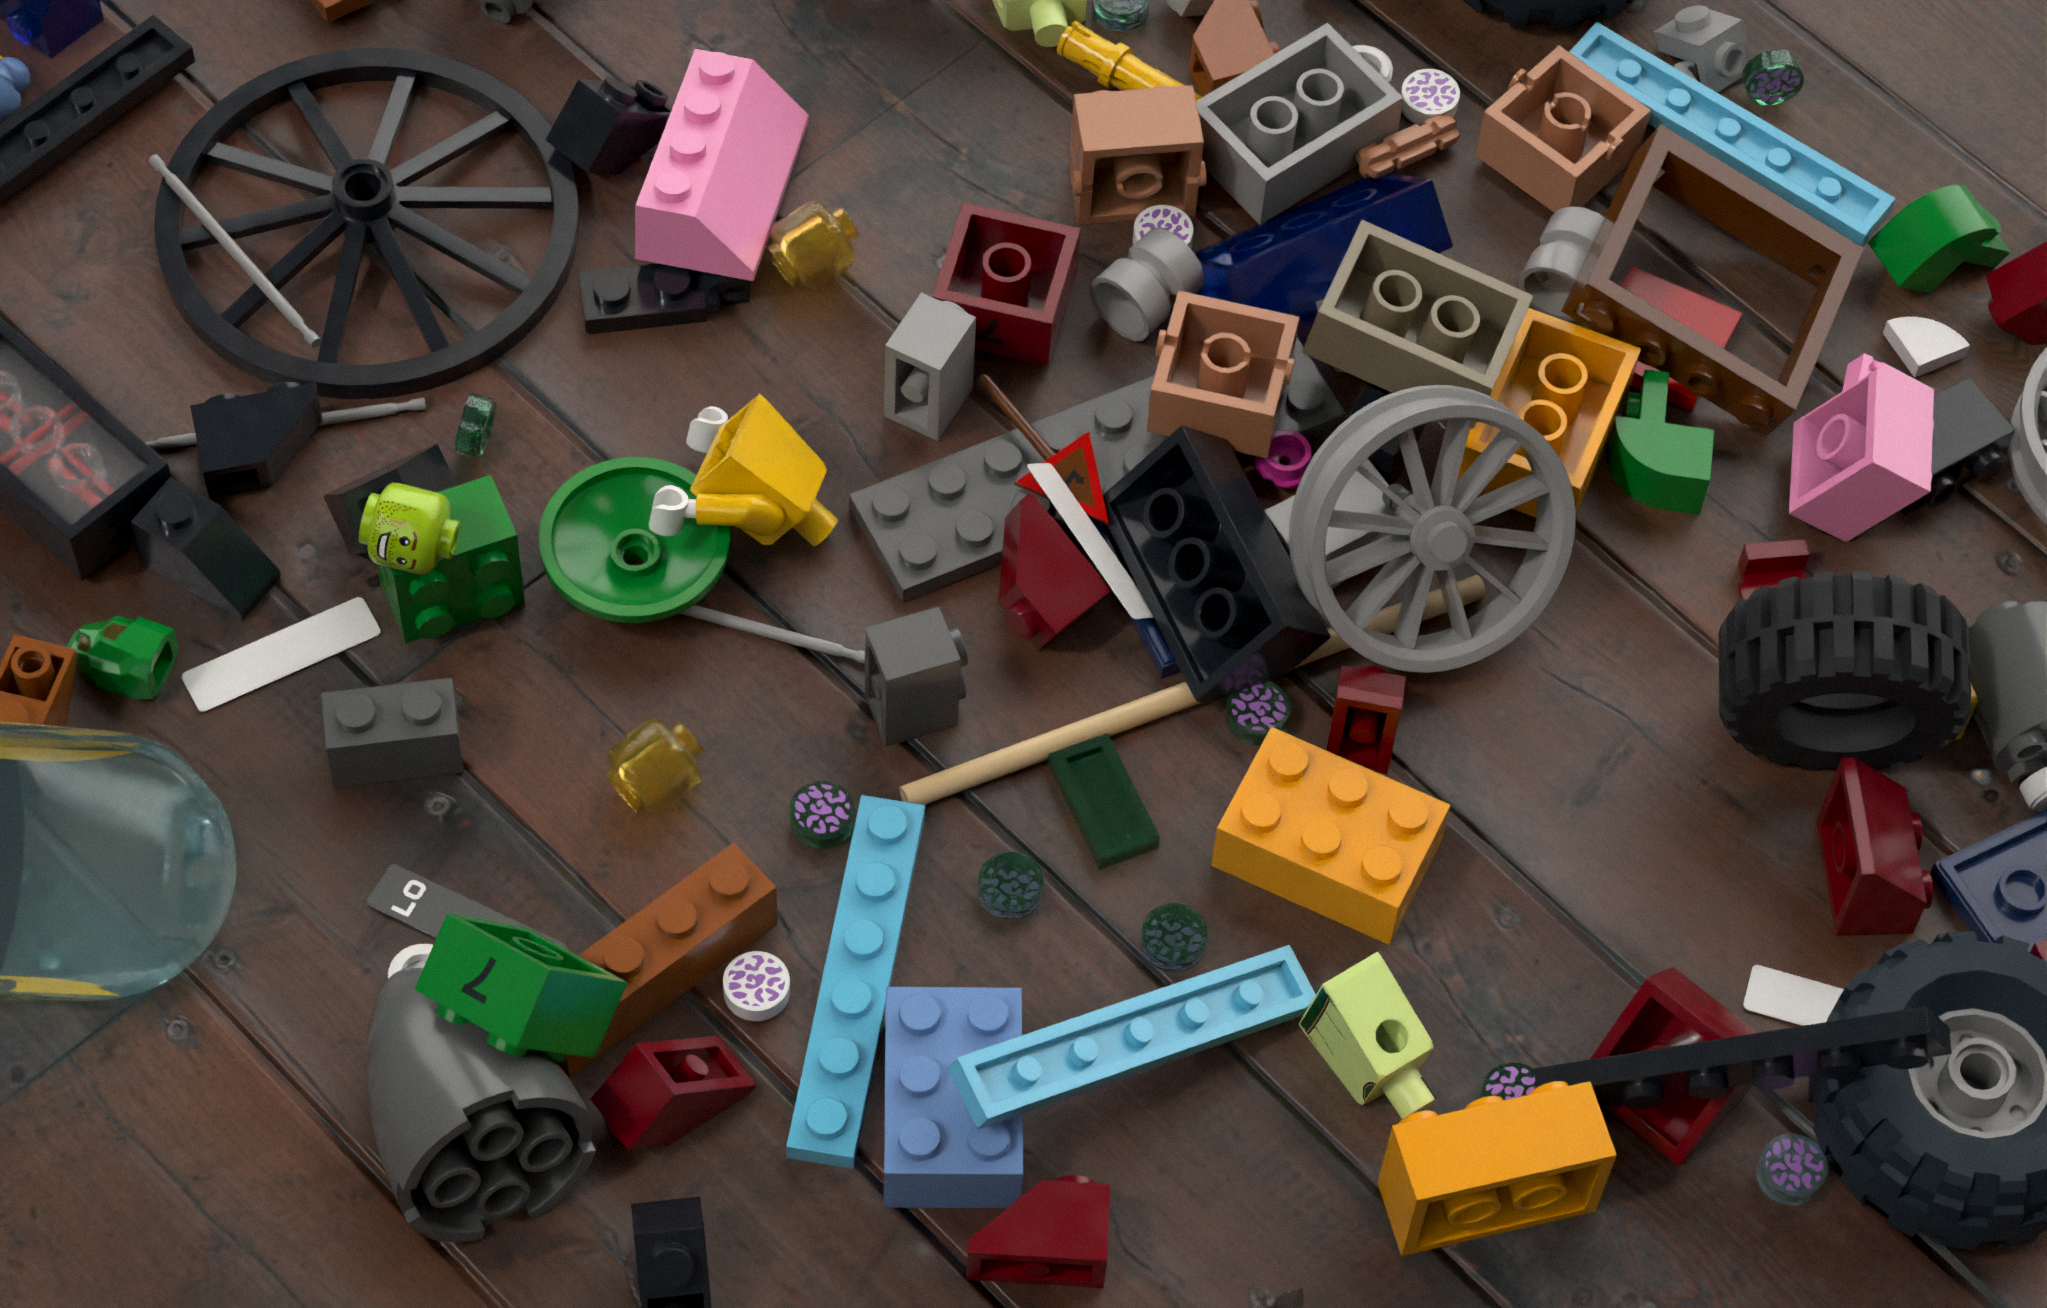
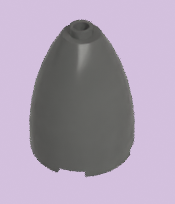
(466, 1124)

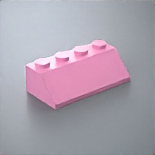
(719, 169)

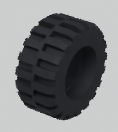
(1844, 671)

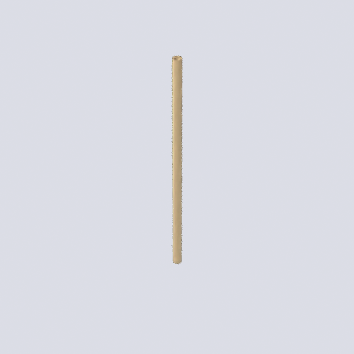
(1133, 714)

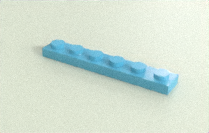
(1738, 137)
(854, 983)
(1131, 1036)

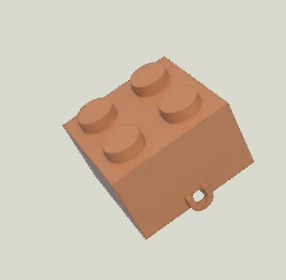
(1561, 131)
(1135, 152)
(1223, 371)

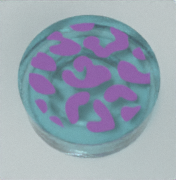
(1791, 1169)

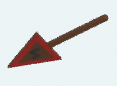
(1073, 463)

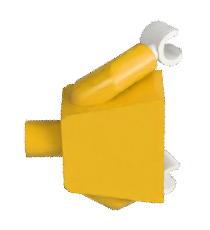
(752, 478)

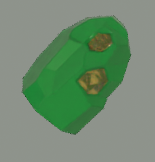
(126, 655)

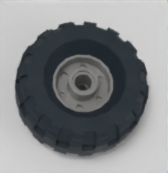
(1966, 1134)

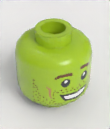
(408, 528)

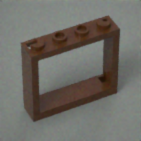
(1753, 217)

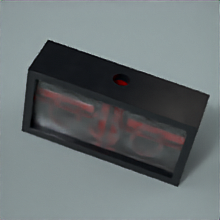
(67, 462)

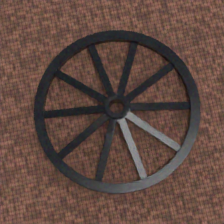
(367, 206)

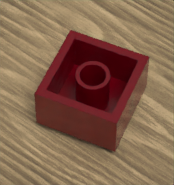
(1012, 278)

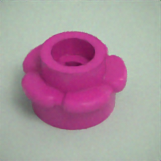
(1289, 447)

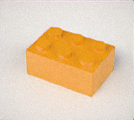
(1567, 389)
(1329, 835)
(1495, 1166)

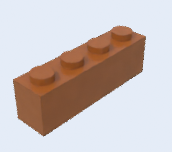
(681, 940)

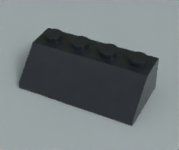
(1211, 566)

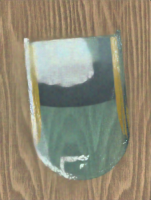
(106, 864)

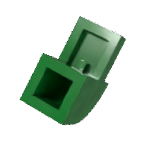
(1936, 236)
(1659, 460)

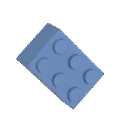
(929, 1137)

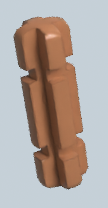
(1407, 146)

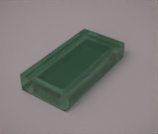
(1103, 801)

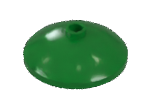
(603, 523)

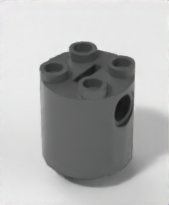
(2011, 685)

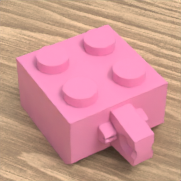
(1863, 451)

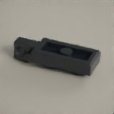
(654, 296)

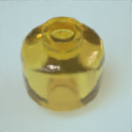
(813, 244)
(655, 765)

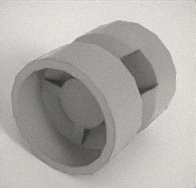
(1559, 259)
(1142, 289)

